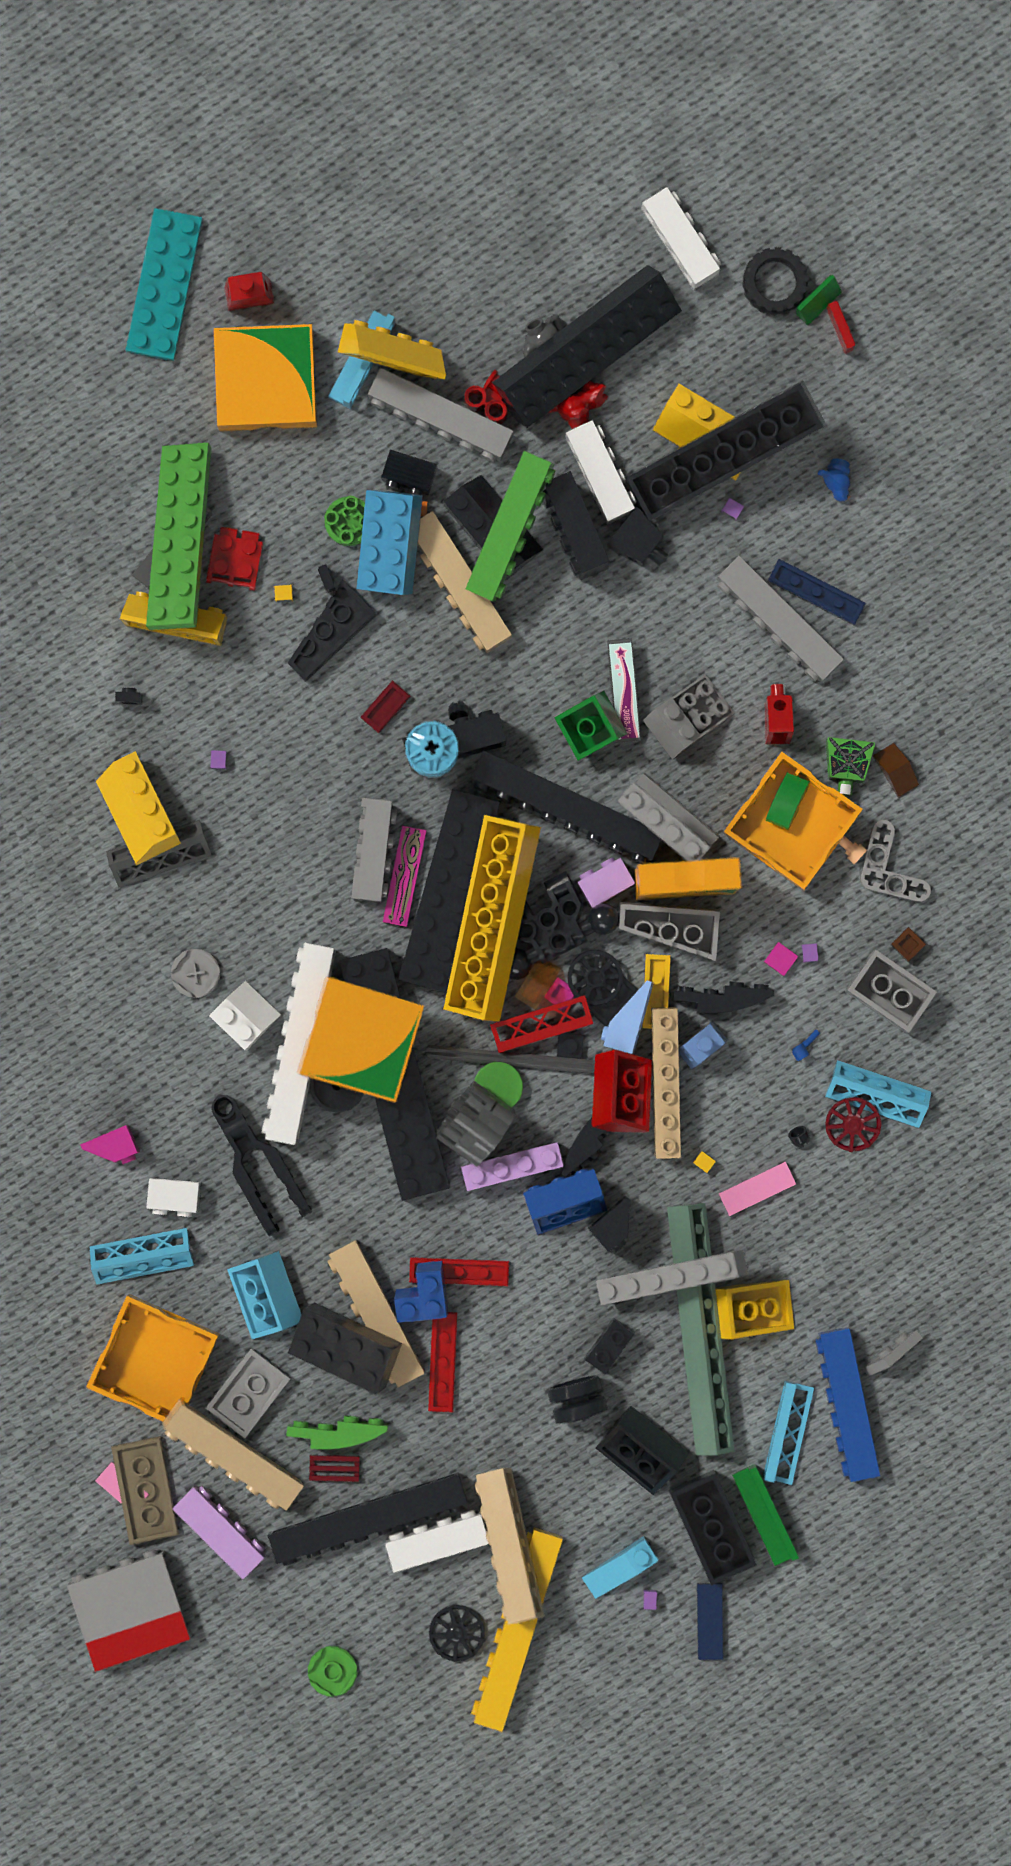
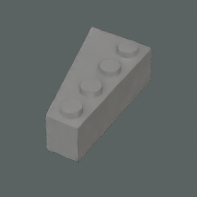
(373, 850)
(673, 926)

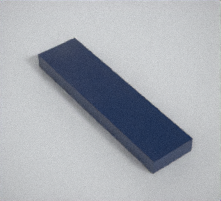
(816, 592)

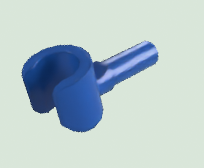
(800, 1051)

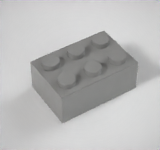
(890, 991)

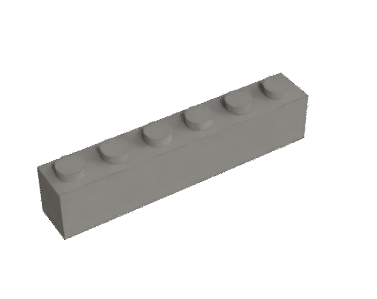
(440, 415)
(779, 619)
(672, 1277)

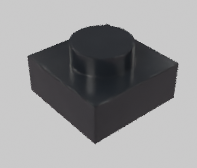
(128, 696)
(570, 1046)

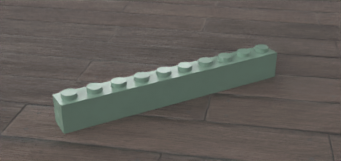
(701, 1335)

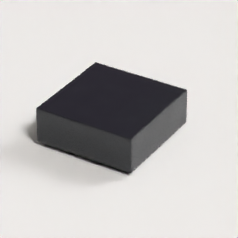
(326, 578)

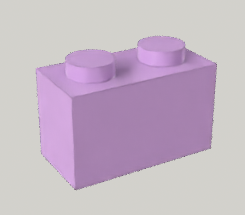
(606, 882)

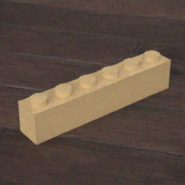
(454, 575)
(374, 1307)
(232, 1454)
(509, 1546)

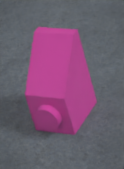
(114, 1146)

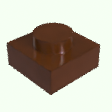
(907, 944)

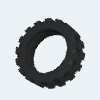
(781, 256)

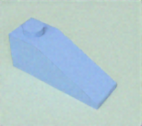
(627, 1024)

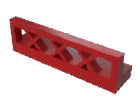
(544, 1032)

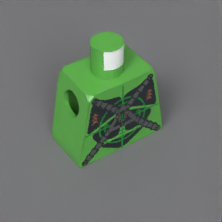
(848, 762)

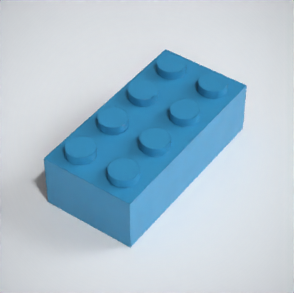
(389, 542)

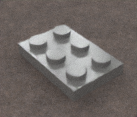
(248, 1393)

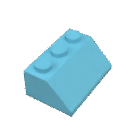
(265, 1295)

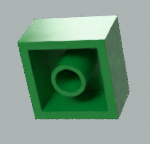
(590, 725)

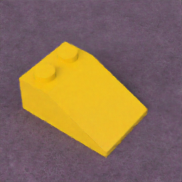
(754, 1309)

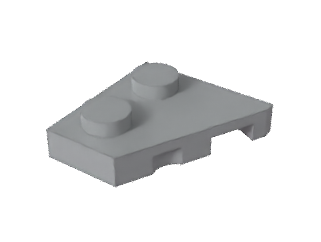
(890, 1355)

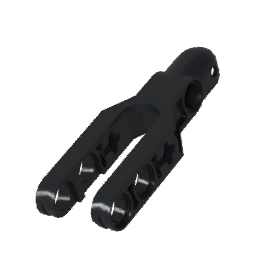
(242, 1140)

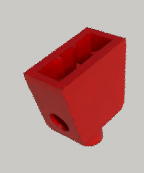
(248, 291)
(778, 724)

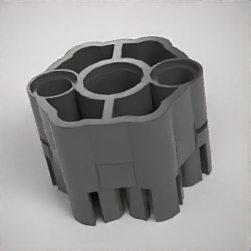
(478, 1124)

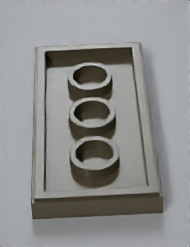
(138, 1469)

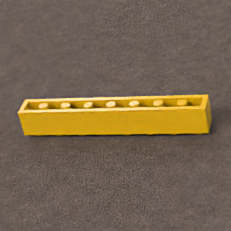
(514, 1641)

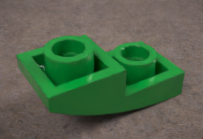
(787, 801)

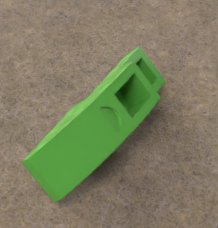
(348, 1432)

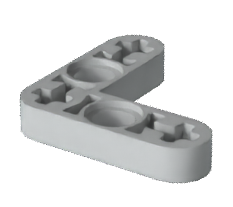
(880, 867)

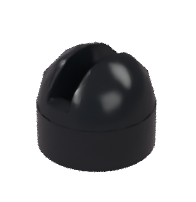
(459, 707)
(801, 1139)

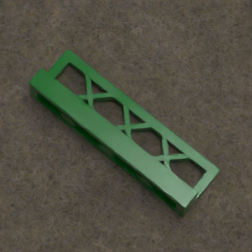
(765, 1515)

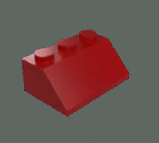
(621, 1092)

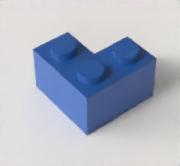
(427, 1299)

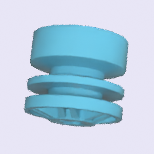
(421, 760)

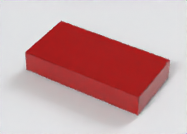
(841, 327)

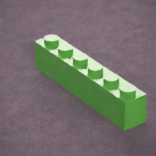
(510, 526)

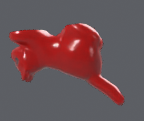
(577, 406)

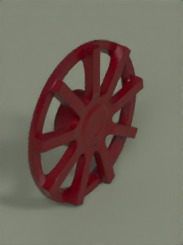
(853, 1124)

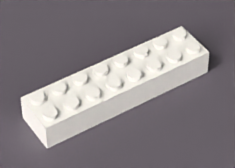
(292, 1088)

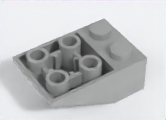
(688, 716)

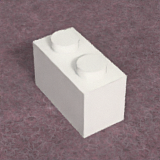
(173, 1196)

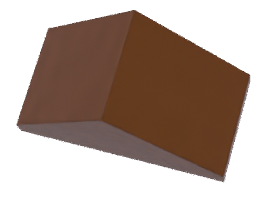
(896, 769)

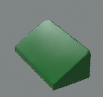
(818, 300)

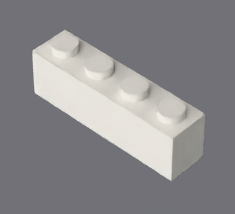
(680, 237)
(600, 472)
(436, 1541)

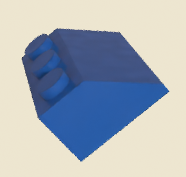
(565, 1201)

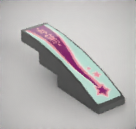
(624, 687)

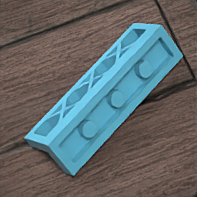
(357, 370)
(880, 1090)
(141, 1261)
(779, 1431)

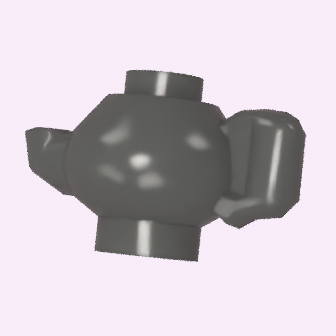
(539, 332)

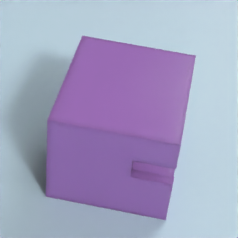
(732, 508)
(218, 759)
(810, 952)
(650, 1599)

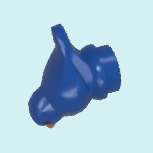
(837, 478)

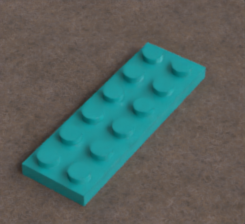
(164, 284)

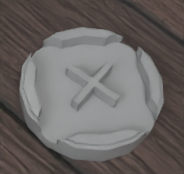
(195, 973)

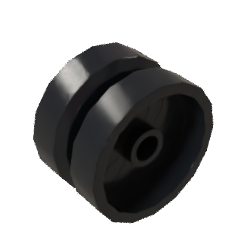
(334, 1100)
(577, 1399)

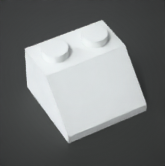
(245, 1015)

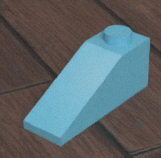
(620, 1567)

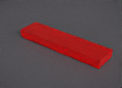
(467, 1271)
(442, 1363)

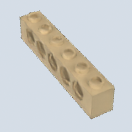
(666, 1082)

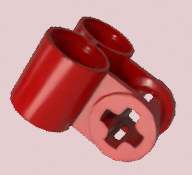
(490, 399)

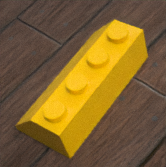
(391, 350)
(689, 417)
(209, 626)
(137, 809)

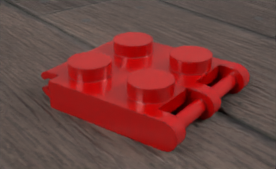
(235, 557)

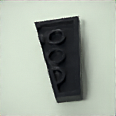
(339, 622)

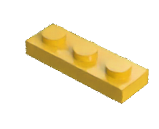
(657, 971)

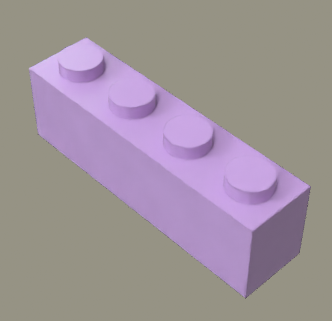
(512, 1166)
(219, 1531)

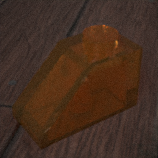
(537, 983)

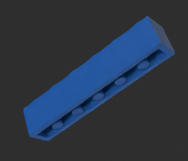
(848, 1404)

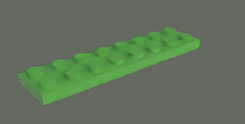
(179, 536)

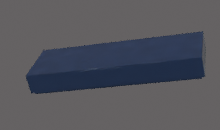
(709, 1621)

